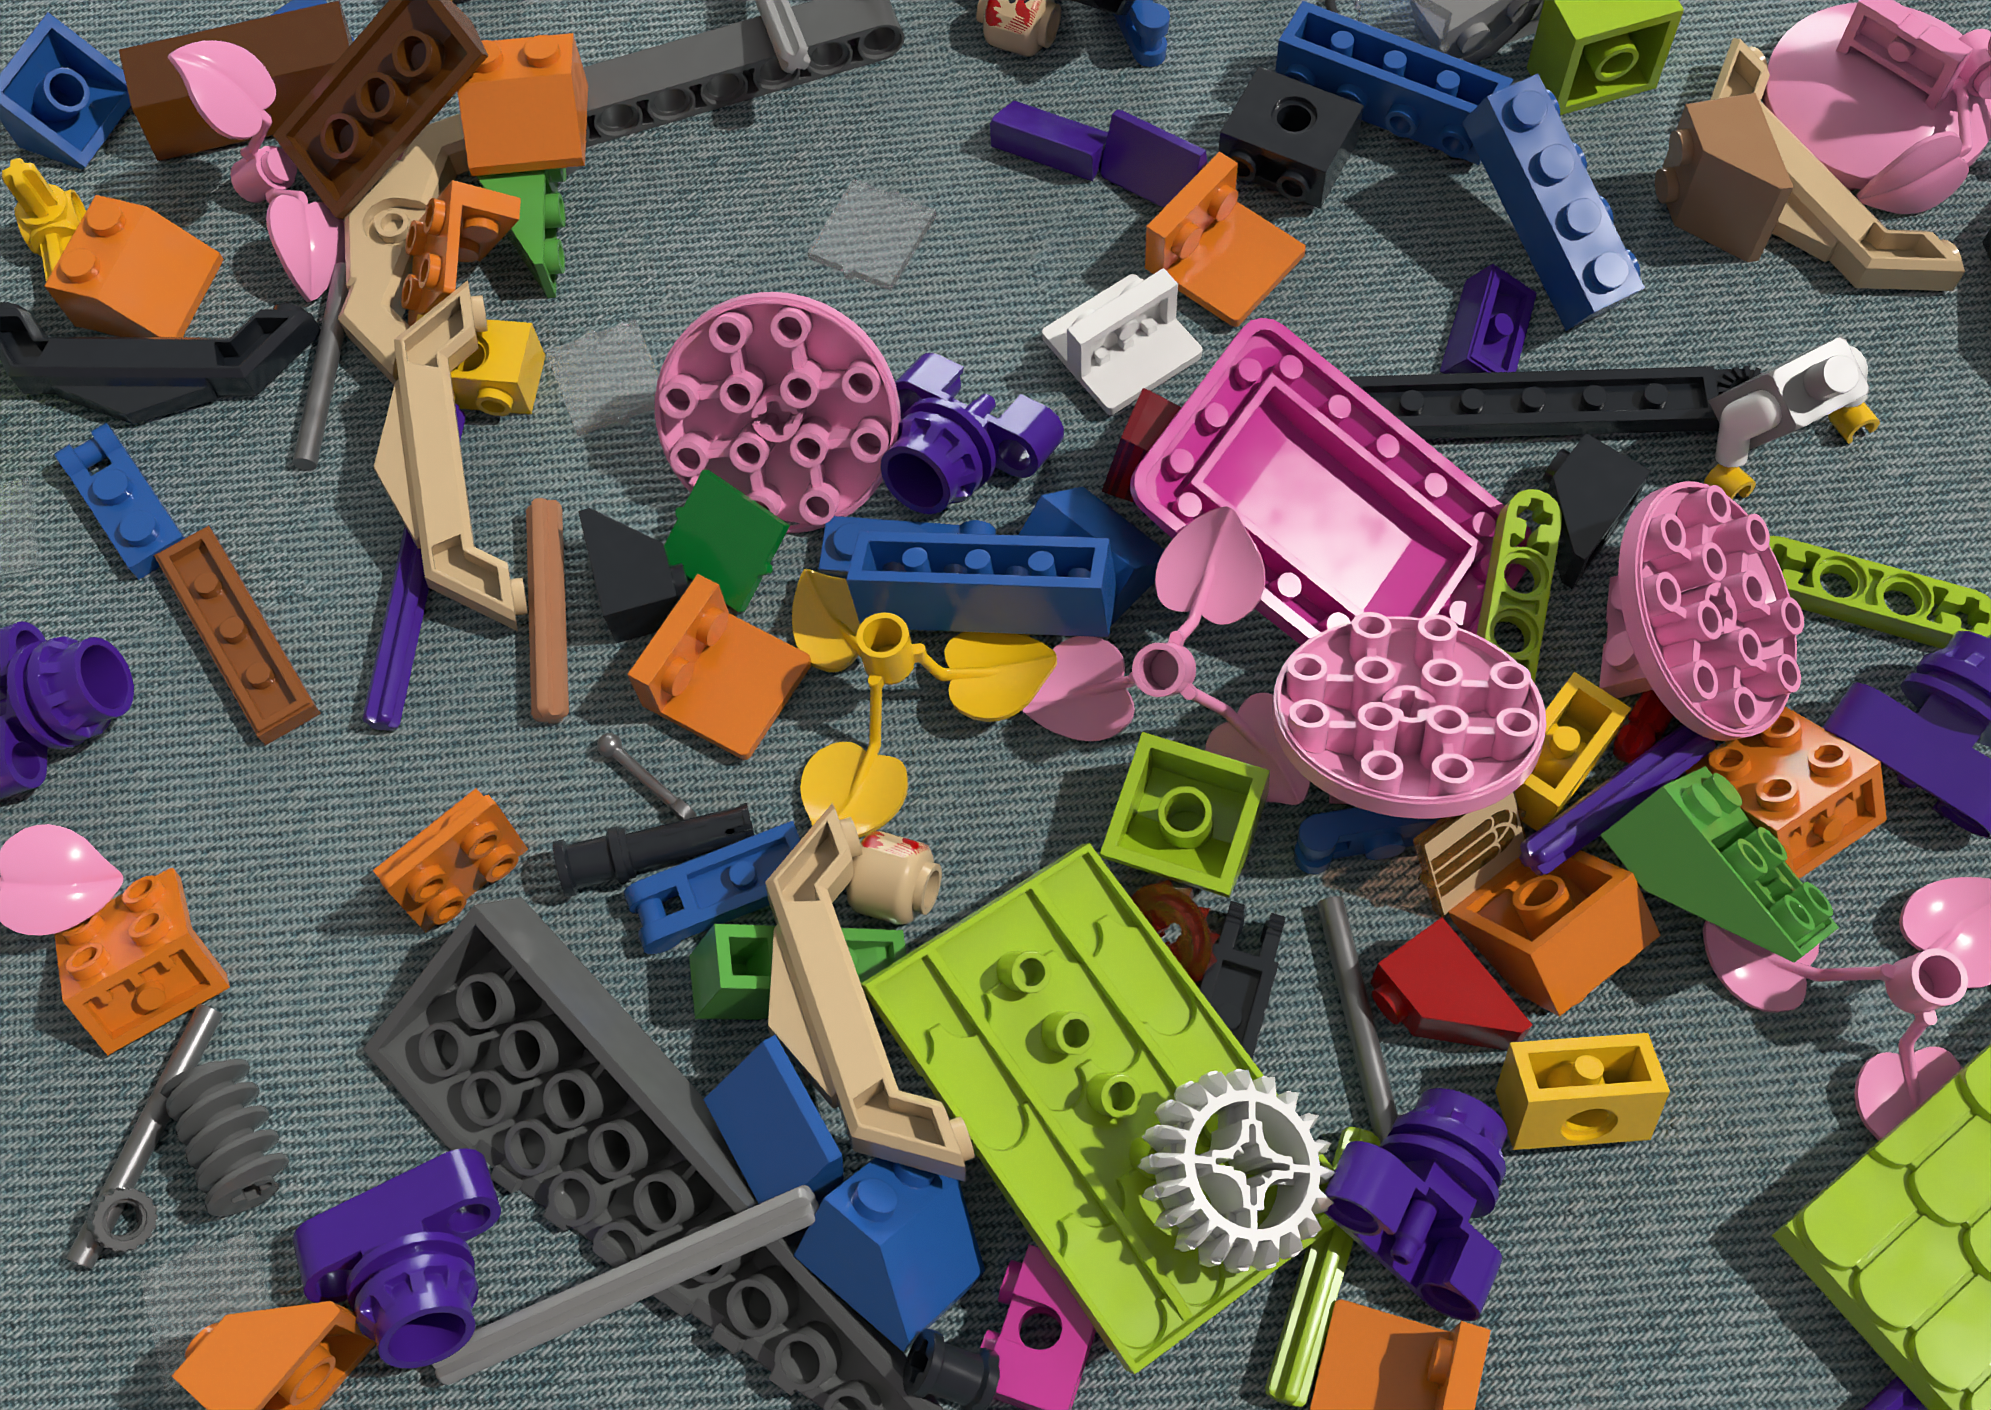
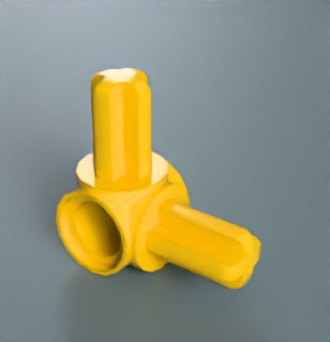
(43, 212)

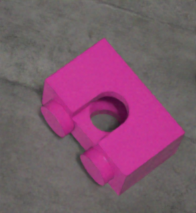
(1032, 1376)

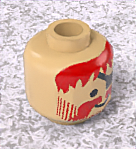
(1019, 24)
(893, 878)

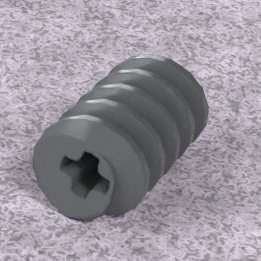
(223, 1136)

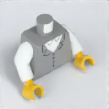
(1787, 398)

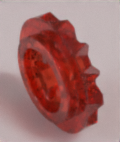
(1167, 905)

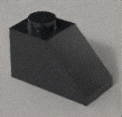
(1595, 494)
(631, 576)

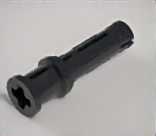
(623, 853)

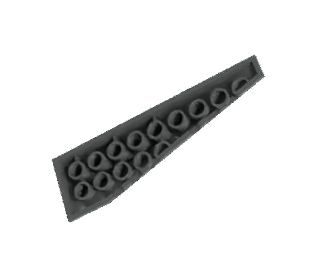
(581, 1111)

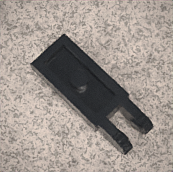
(1241, 982)

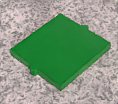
(725, 539)

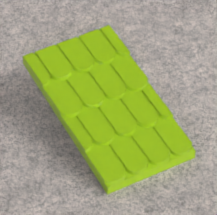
(1056, 1041)
(1909, 1243)

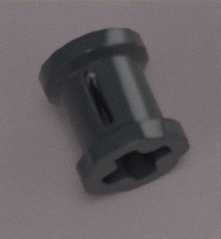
(951, 1372)

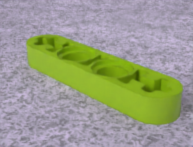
(1539, 557)
(1869, 583)

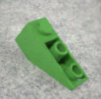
(540, 216)

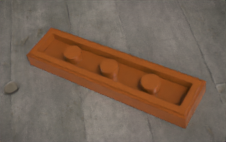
(237, 635)

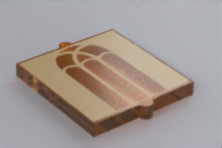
(1468, 851)

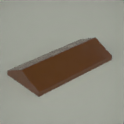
(291, 45)
(380, 97)

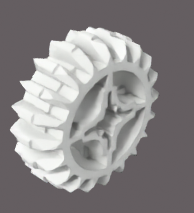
(1256, 1136)

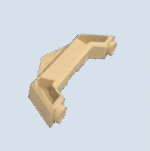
(1827, 217)
(378, 234)
(423, 461)
(827, 1022)

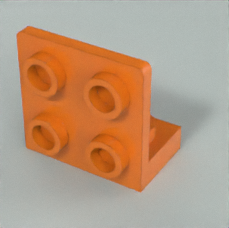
(454, 229)
(1219, 247)
(717, 672)
(1803, 787)
(452, 860)
(136, 963)
(1397, 1363)

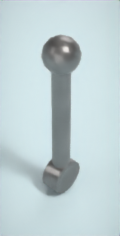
(611, 746)

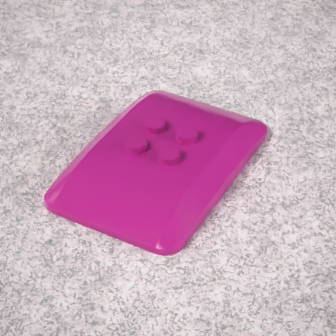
(1328, 487)

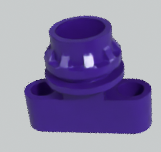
(953, 447)
(53, 698)
(1936, 740)
(1416, 1198)
(405, 1257)

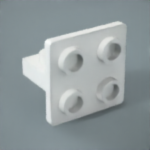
(1124, 340)

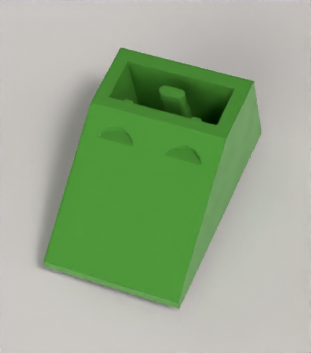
(1711, 860)

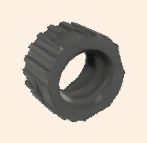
(145, 1218)

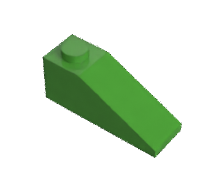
(735, 966)

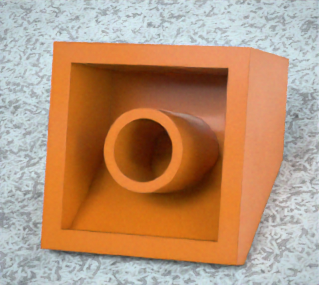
(525, 106)
(132, 272)
(1558, 930)
(274, 1358)

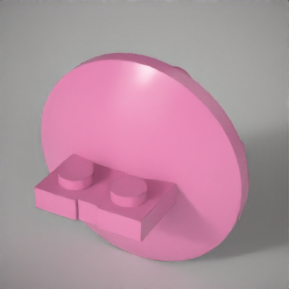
(1869, 85)
(779, 406)
(1702, 614)
(1408, 716)

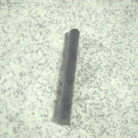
(322, 375)
(1358, 1015)
(148, 1127)

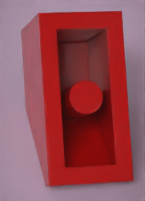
(1446, 993)

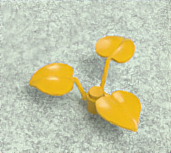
(988, 674)

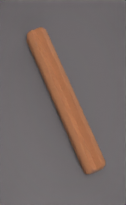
(547, 611)

